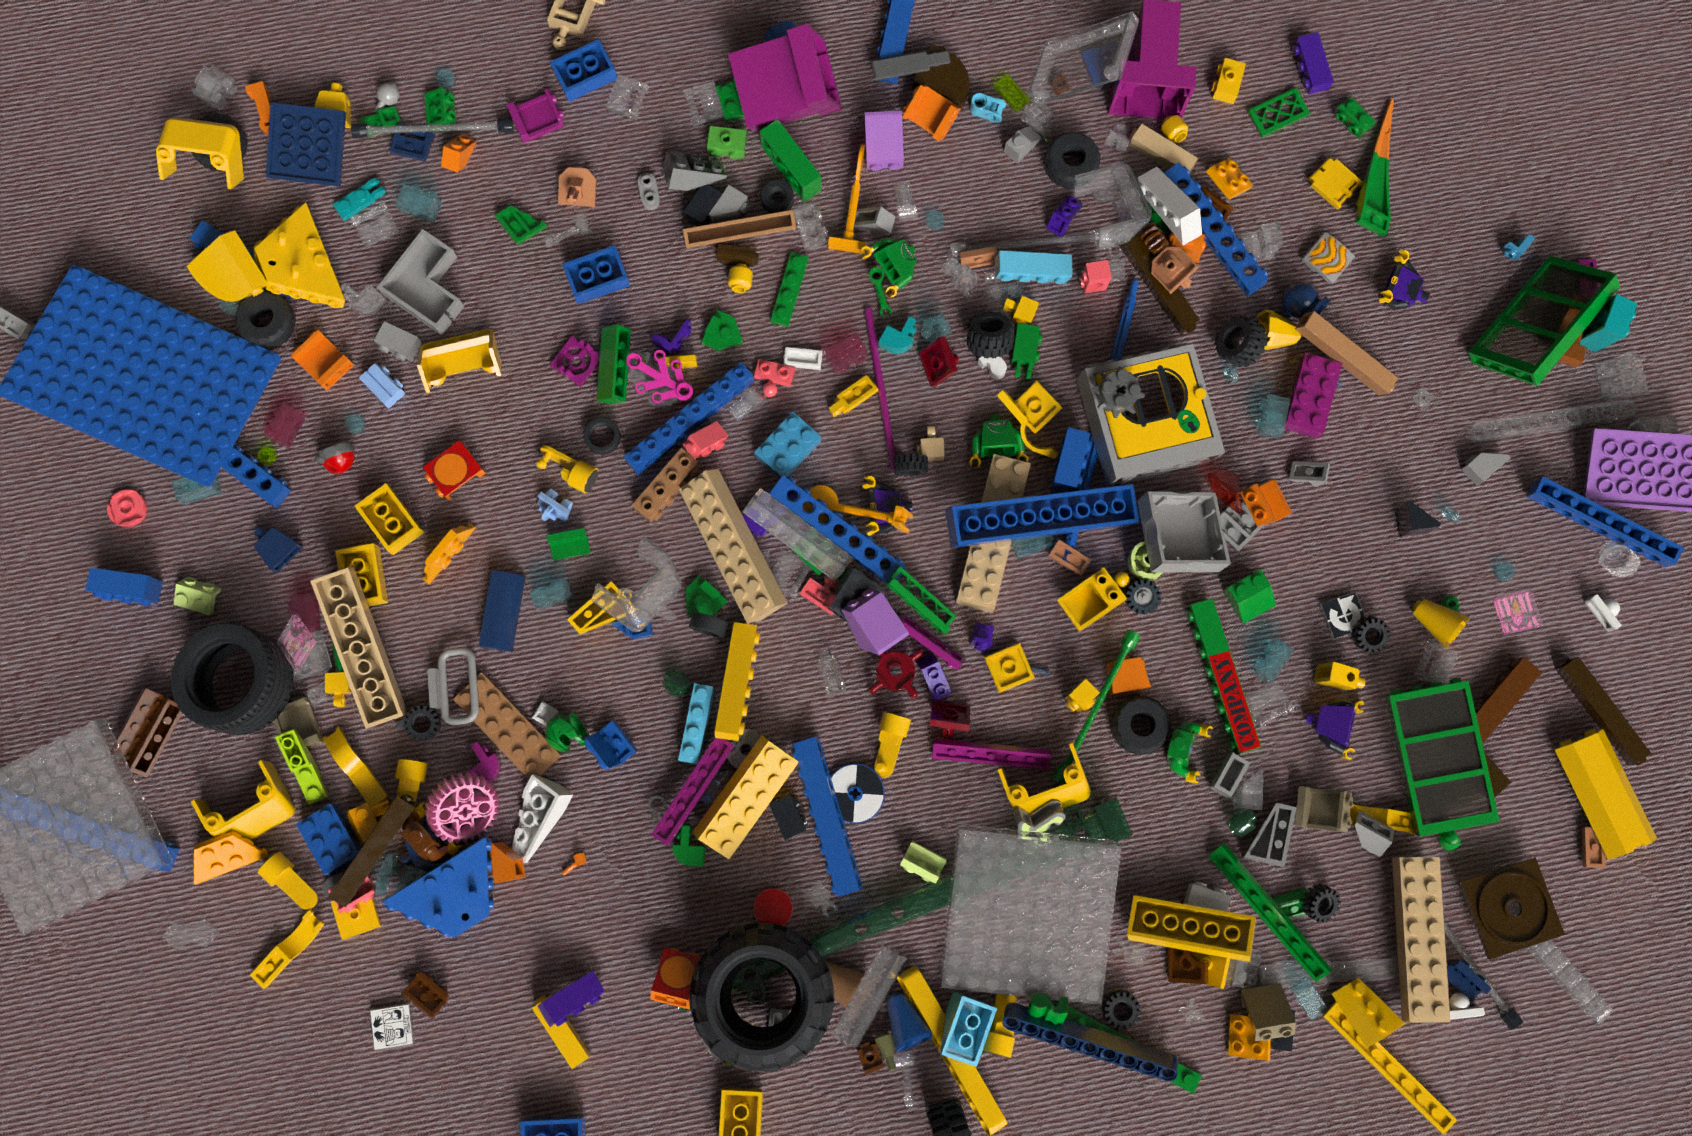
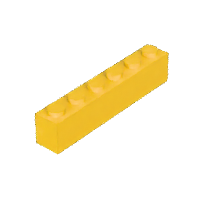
(736, 682)

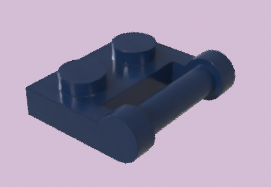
(411, 147)

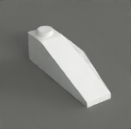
(541, 810)

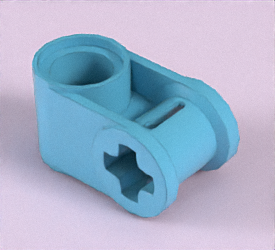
(988, 107)

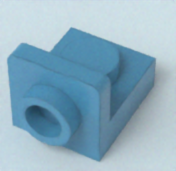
(1516, 251)

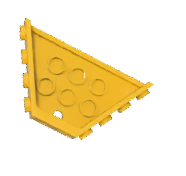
(300, 261)

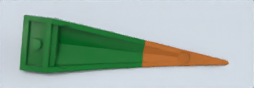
(1374, 198)

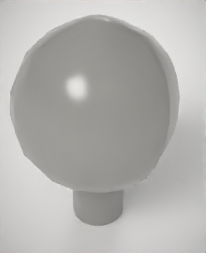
(387, 95)

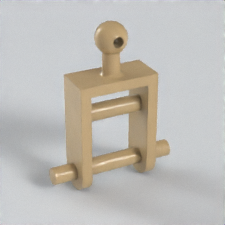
(566, 27)

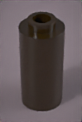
(737, 255)

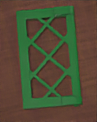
(1258, 121)

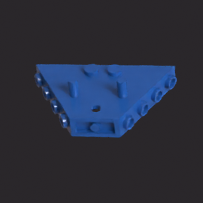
(449, 891)

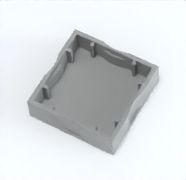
(1183, 532)

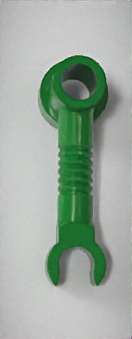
(879, 289)

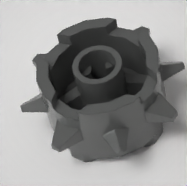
(1125, 384)

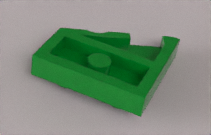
(519, 225)

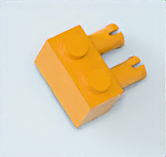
(364, 818)

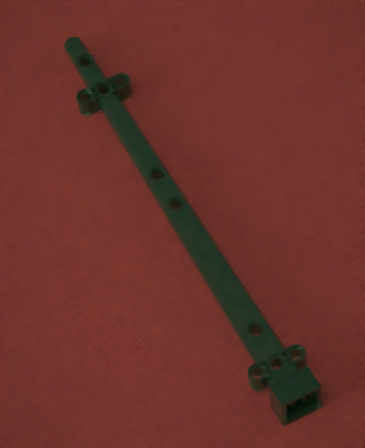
(1103, 822)

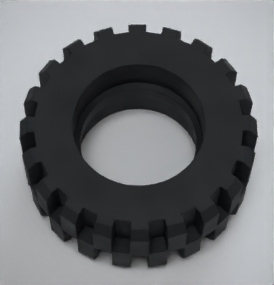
(948, 1118)

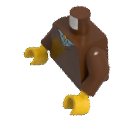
(422, 839)

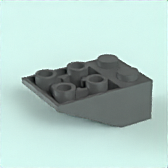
(691, 171)

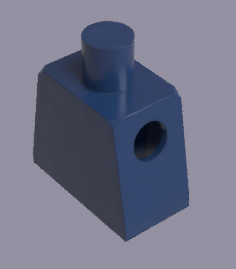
(275, 548)

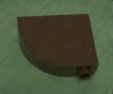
(947, 79)

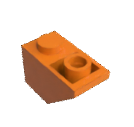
(457, 153)
(506, 863)

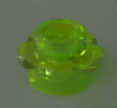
(262, 456)

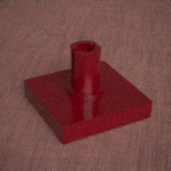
(938, 361)
(950, 717)

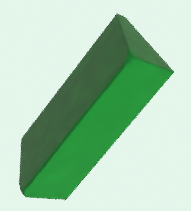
(1291, 903)

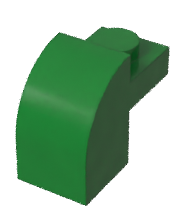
(688, 854)

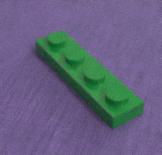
(789, 289)

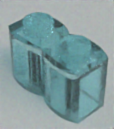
(556, 592)

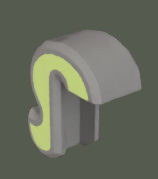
(1041, 818)

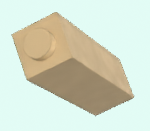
(1160, 149)

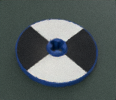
(867, 783)

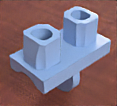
(553, 509)

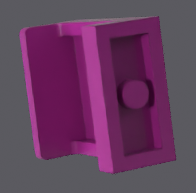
(536, 116)

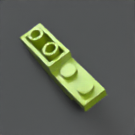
(303, 765)

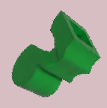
(1041, 1005)

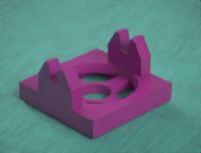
(586, 348)

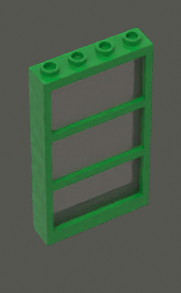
(1544, 319)
(1441, 757)

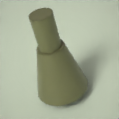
(886, 1046)

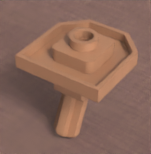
(577, 187)
(1173, 268)

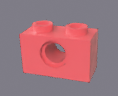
(1095, 276)

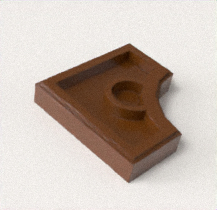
(1185, 967)

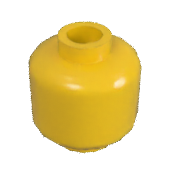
(1174, 128)
(740, 278)

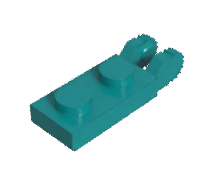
(359, 199)

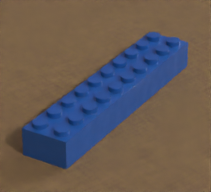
(1041, 516)

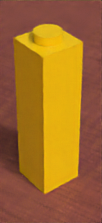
(565, 1038)

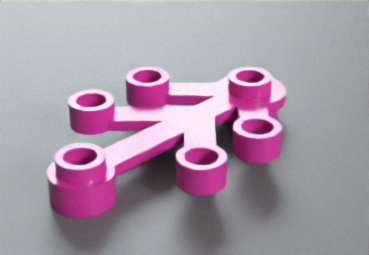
(662, 378)

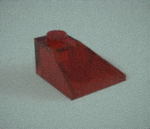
(1227, 488)

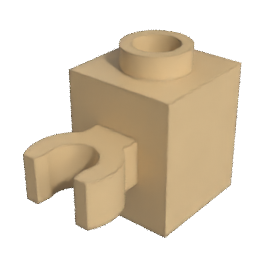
(931, 446)

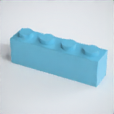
(1033, 266)
(696, 724)

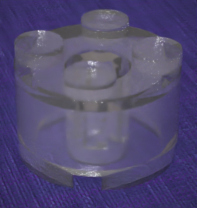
(214, 86)

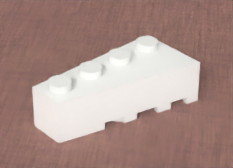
(1172, 205)

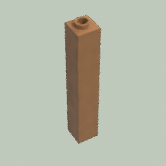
(1347, 352)

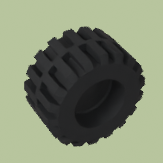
(990, 334)
(1251, 346)

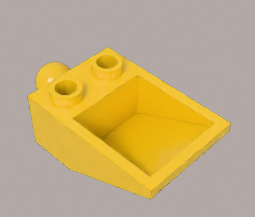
(1092, 599)

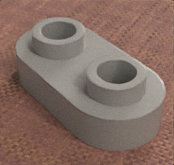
(648, 190)

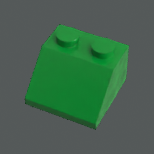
(1251, 596)

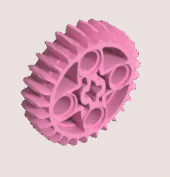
(462, 807)

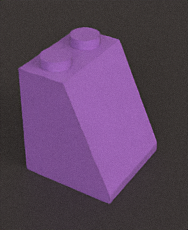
(883, 140)
(874, 622)

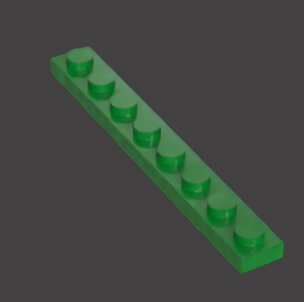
(1270, 913)
(1186, 1077)

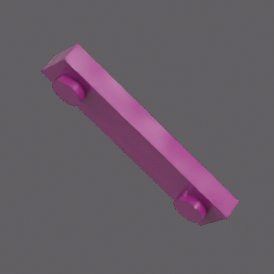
(951, 657)

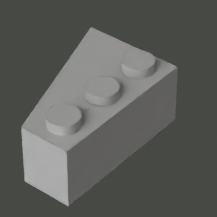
(1273, 837)

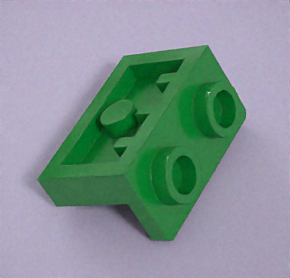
(730, 101)
(440, 107)
(1354, 117)

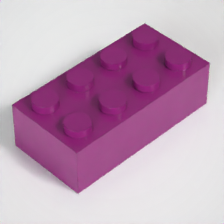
(1312, 395)

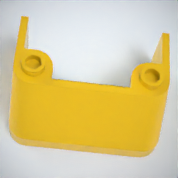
(203, 137)
(458, 355)
(1071, 793)
(272, 810)

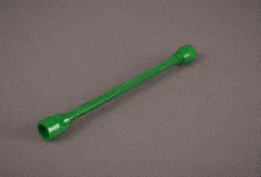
(1128, 642)

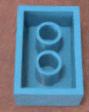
(787, 446)

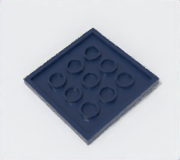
(305, 144)

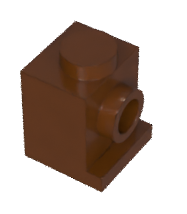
(873, 1065)

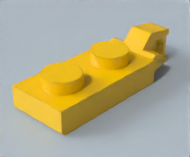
(853, 396)

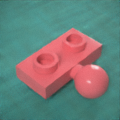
(774, 374)
(817, 593)

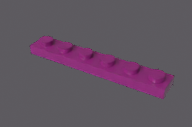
(991, 754)
(692, 790)

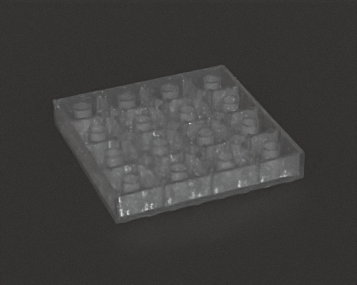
(72, 827)
(1030, 913)

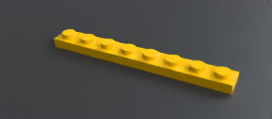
(1392, 1072)

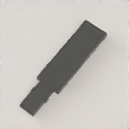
(908, 64)

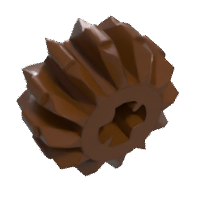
(1154, 238)

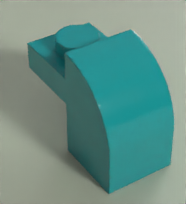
(896, 341)

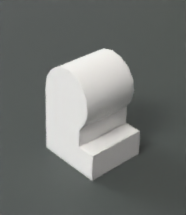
(996, 366)

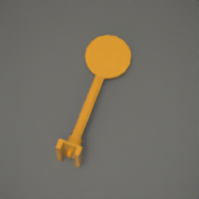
(848, 243)
(827, 495)

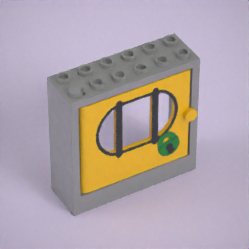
(1132, 438)

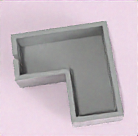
(415, 279)

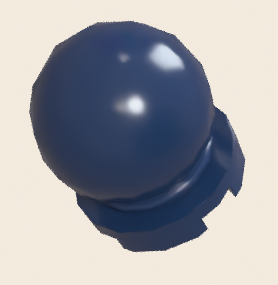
(1301, 299)

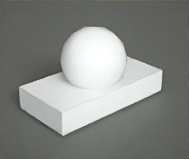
(1604, 611)
(1460, 1007)

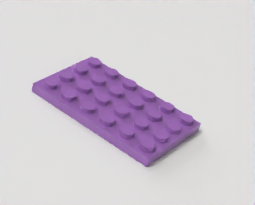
(1640, 469)

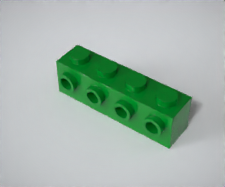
(612, 364)

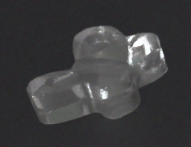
(1190, 1012)

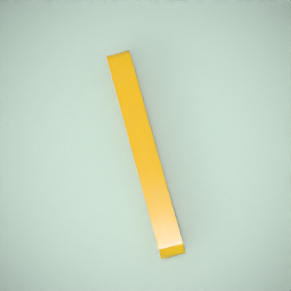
(964, 1074)

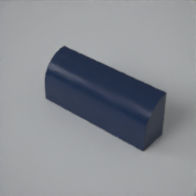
(502, 611)

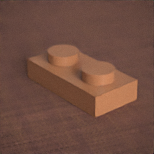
(978, 257)
(1076, 560)
(1592, 850)

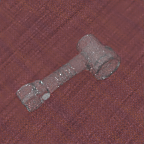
(581, 225)
(903, 1062)

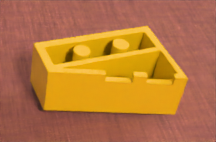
(591, 615)
(1366, 1012)

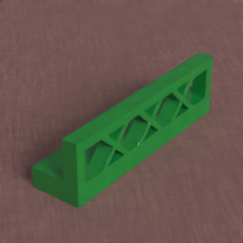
(918, 606)

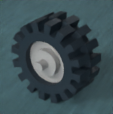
(1142, 596)

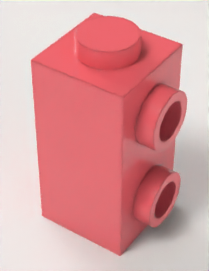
(705, 440)

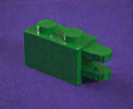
(1025, 348)

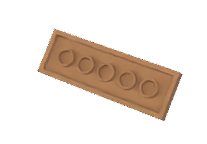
(509, 729)

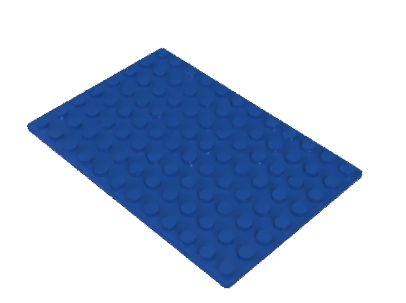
(139, 375)

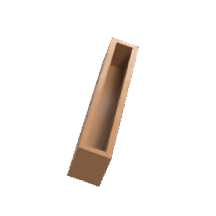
(739, 229)

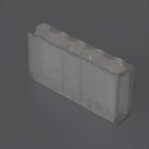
(869, 996)

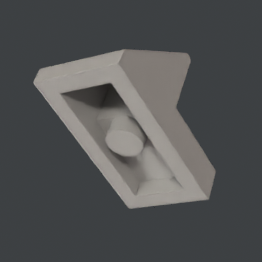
(1311, 472)

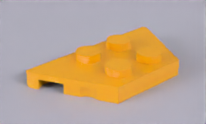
(444, 551)
(224, 855)

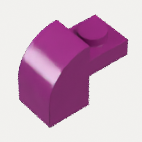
(489, 766)

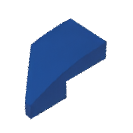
(647, 631)

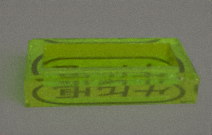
(1011, 93)

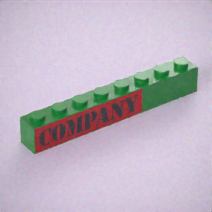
(1223, 676)

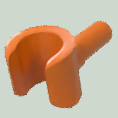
(579, 860)

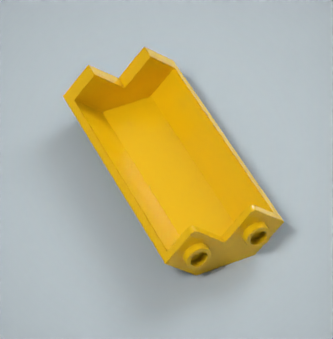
(1605, 793)

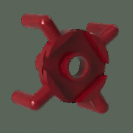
(900, 682)

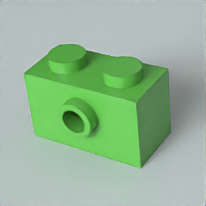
(727, 142)

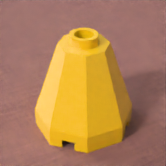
(1279, 330)

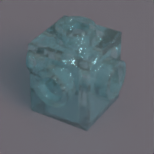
(935, 328)

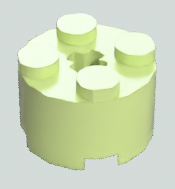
(1138, 565)

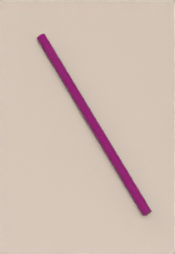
(880, 385)

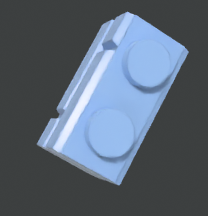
(380, 383)

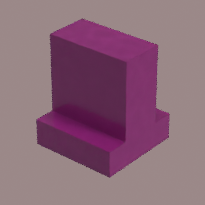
(785, 79)
(1152, 79)

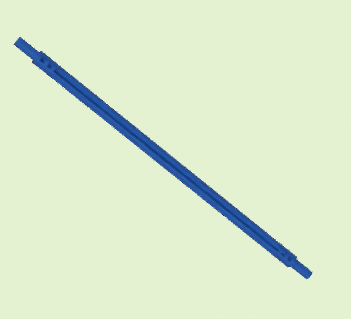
(1117, 353)

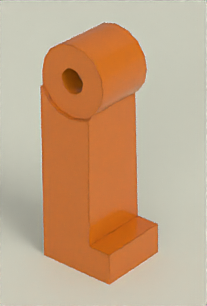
(260, 93)

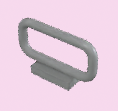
(438, 686)

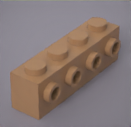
(666, 485)

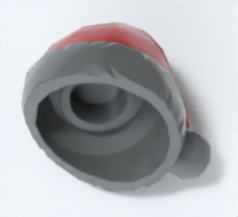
(336, 458)

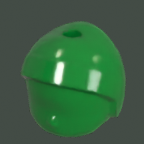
(1449, 840)

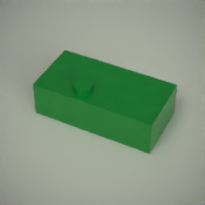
(790, 160)

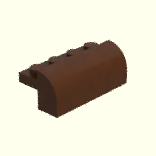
(147, 730)

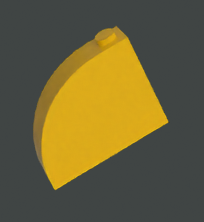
(227, 269)

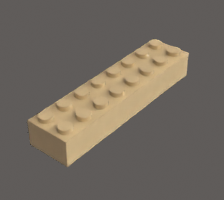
(732, 546)
(987, 562)
(359, 647)
(1420, 939)

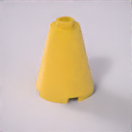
(1440, 621)

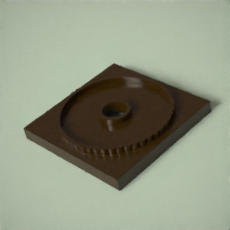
(1488, 902)

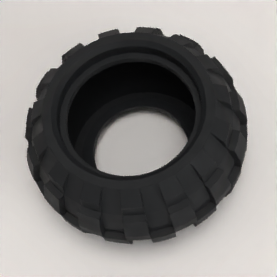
(750, 1045)

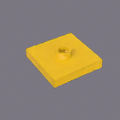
(1038, 406)
(1009, 667)
(357, 921)
(1217, 968)

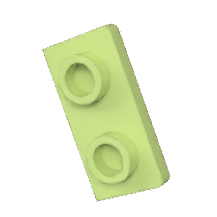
(196, 595)
(923, 862)

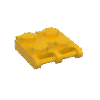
(1333, 181)

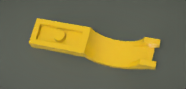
(1023, 418)
(355, 768)
(1394, 819)
(287, 950)

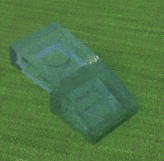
(1030, 546)
(388, 868)
(1308, 998)

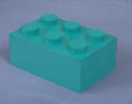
(1609, 324)

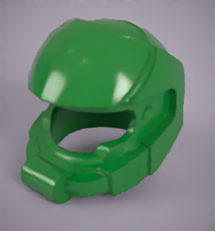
(562, 728)

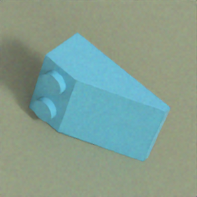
(966, 1028)

